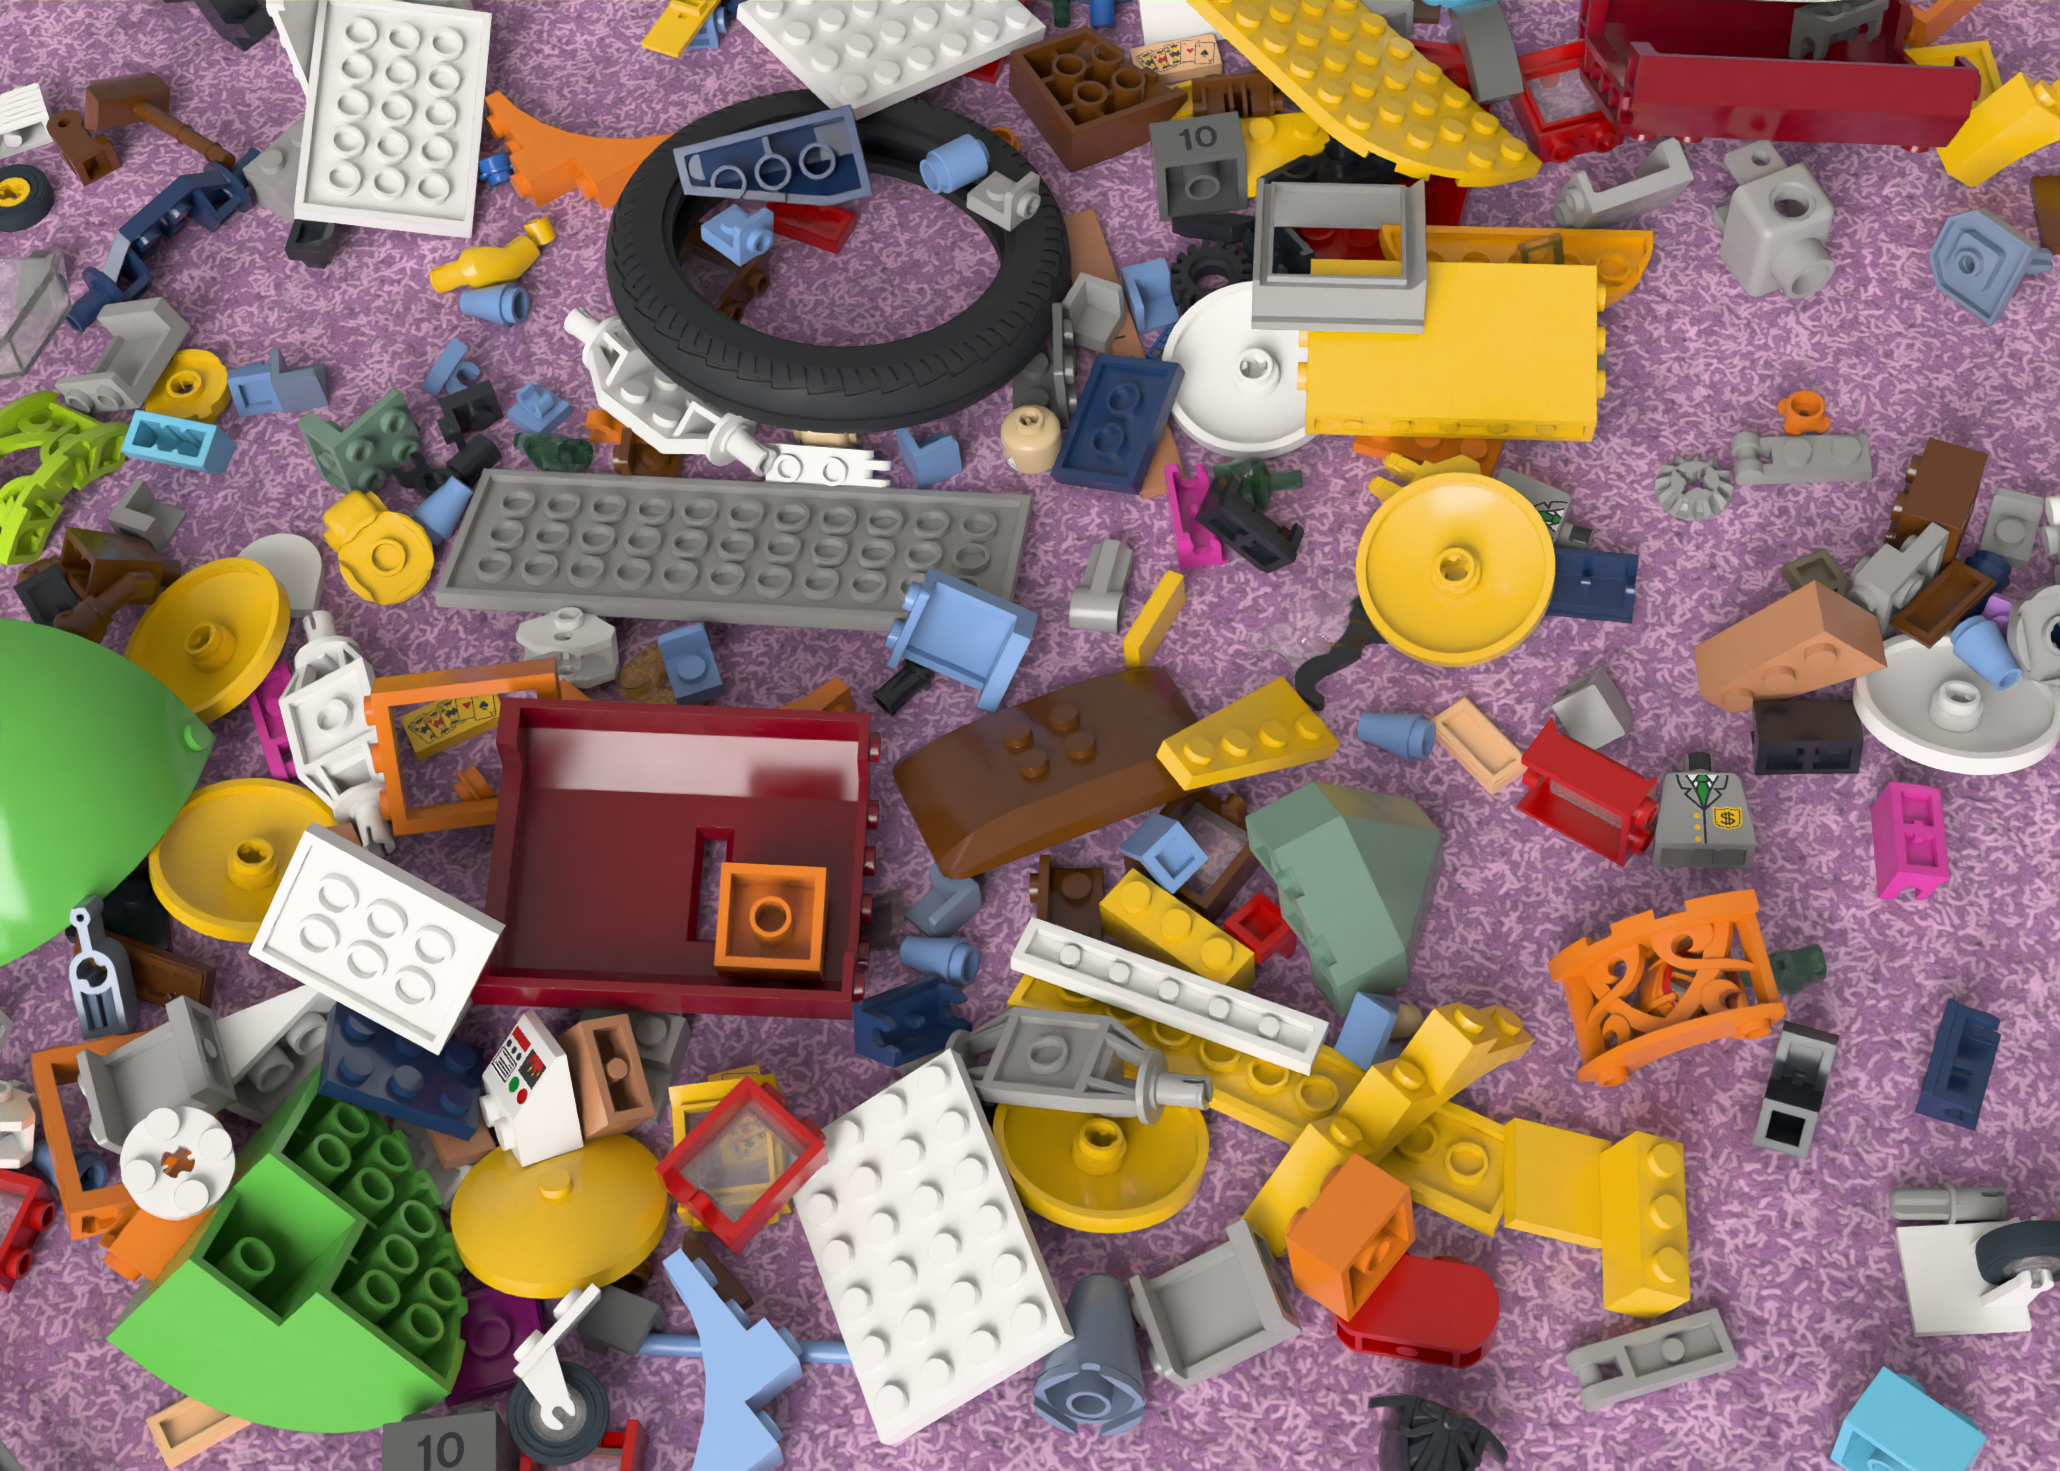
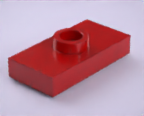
(813, 224)

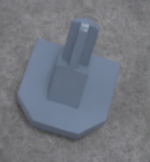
(1983, 261)

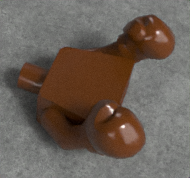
(107, 575)

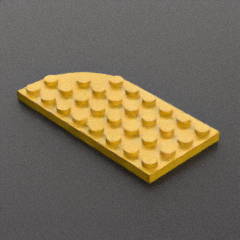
(1371, 88)

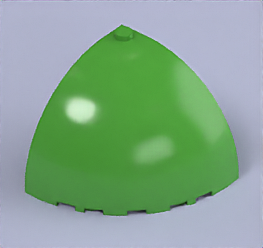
(88, 775)
(313, 1284)

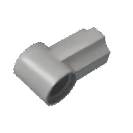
(1102, 593)

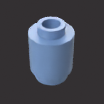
(955, 164)

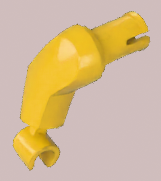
(494, 265)

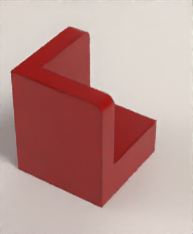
(1261, 929)

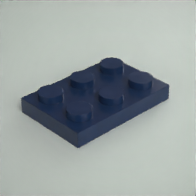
(1118, 423)
(400, 1078)

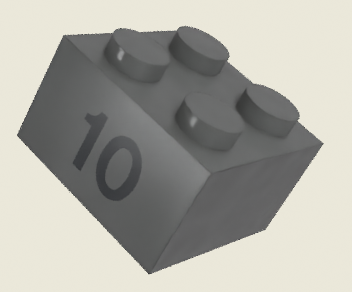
(1199, 165)
(460, 1442)

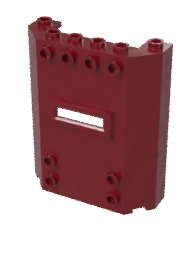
(1728, 75)
(608, 843)

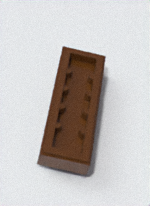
(162, 974)

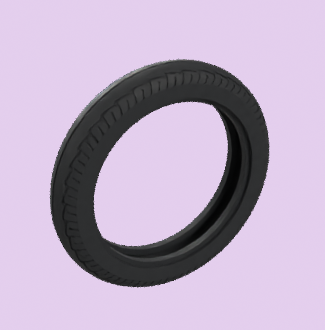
(834, 385)

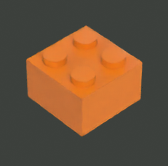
(771, 922)
(1350, 1235)

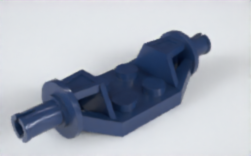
(164, 215)

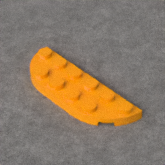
(1619, 254)

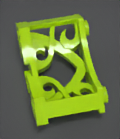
(72, 454)

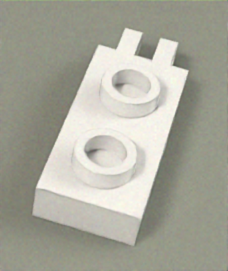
(826, 466)

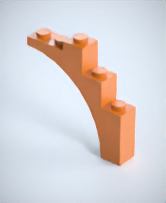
(554, 161)

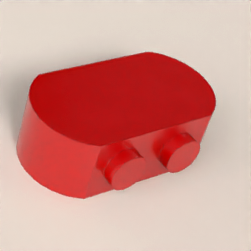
(1426, 1314)

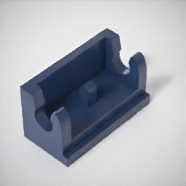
(1594, 585)
(907, 1021)
(1959, 1066)

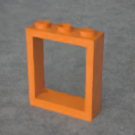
(437, 686)
(89, 1211)

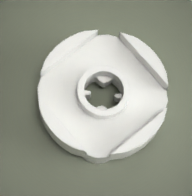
(164, 1133)

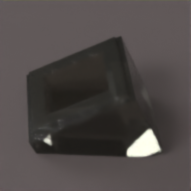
(888, 922)

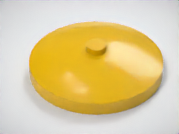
(1456, 569)
(214, 634)
(231, 852)
(1102, 1169)
(561, 1218)

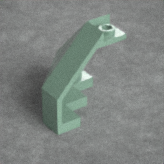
(1351, 882)

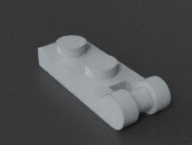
(1801, 458)
(1653, 1359)

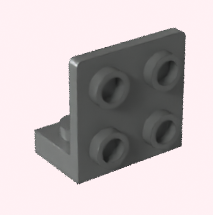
(1050, 372)

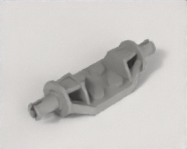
(1071, 1066)

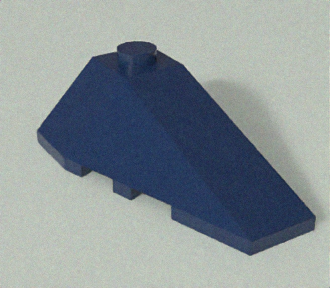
(791, 161)

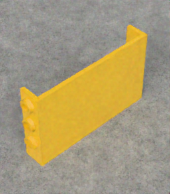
(1498, 357)

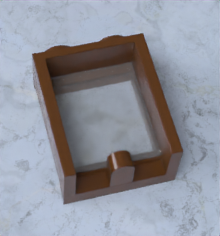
(719, 278)
(1223, 837)

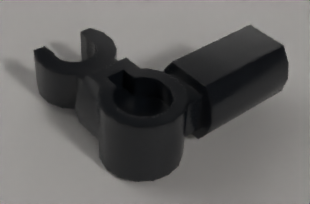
(465, 465)

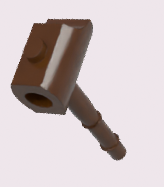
(142, 99)

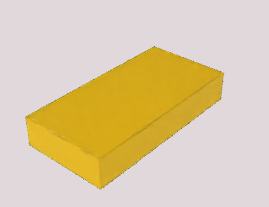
(1154, 620)

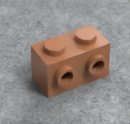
(606, 1076)

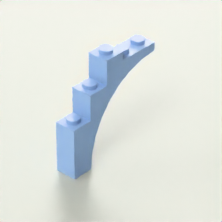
(740, 1370)

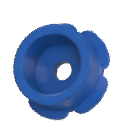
(496, 169)

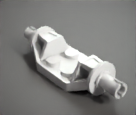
(656, 406)
(330, 730)

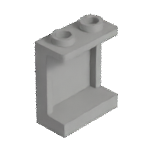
(1658, 184)
(141, 347)
(163, 1068)
(1215, 1308)

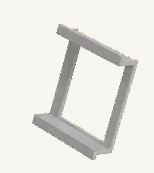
(1340, 301)

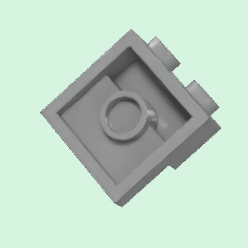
(1897, 576)
(661, 1045)

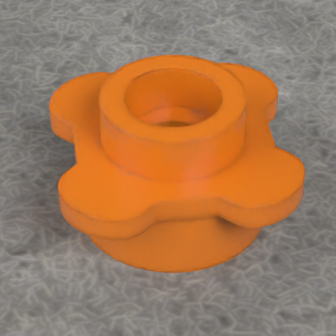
(1803, 402)

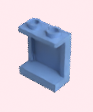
(962, 634)

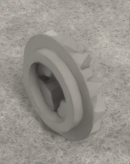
(1700, 502)

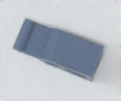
(102, 1000)

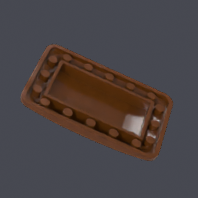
(1044, 770)

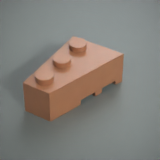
(1789, 650)

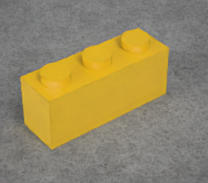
(1170, 932)
(1644, 1226)

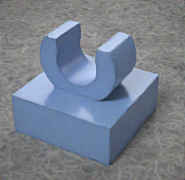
(448, 368)
(253, 390)
(538, 409)

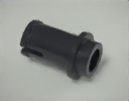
(903, 686)

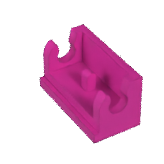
(1193, 542)
(1909, 840)

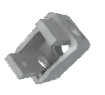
(1760, 243)

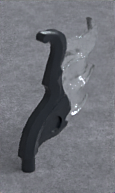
(1321, 640)

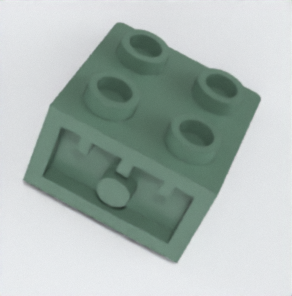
(366, 449)

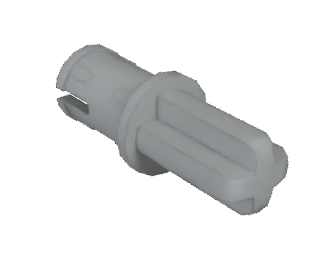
(1949, 1203)

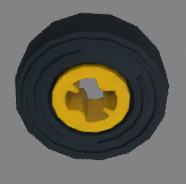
(33, 196)

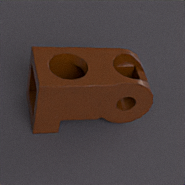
(85, 156)

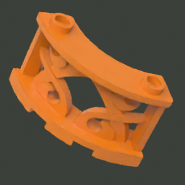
(1588, 974)

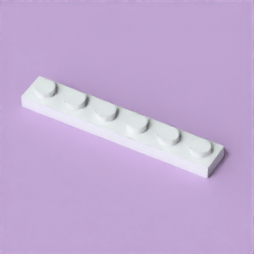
(1170, 995)

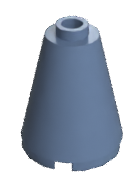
(1098, 1371)

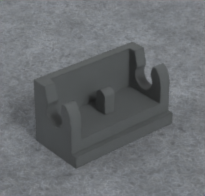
(1827, 23)

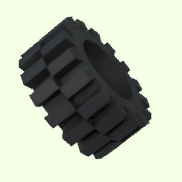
(1206, 262)

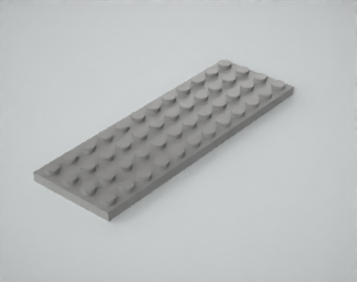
(723, 548)

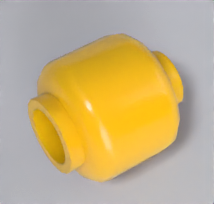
(346, 512)

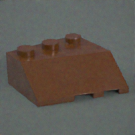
(1089, 96)

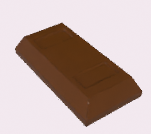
(1943, 603)

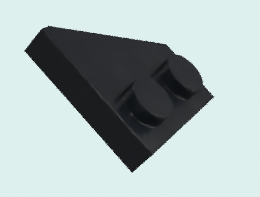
(134, 913)

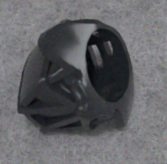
(1431, 1436)

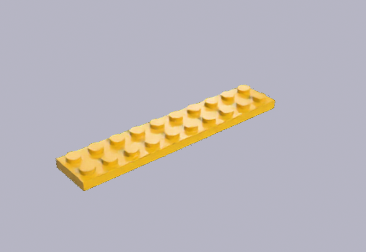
(1447, 1161)

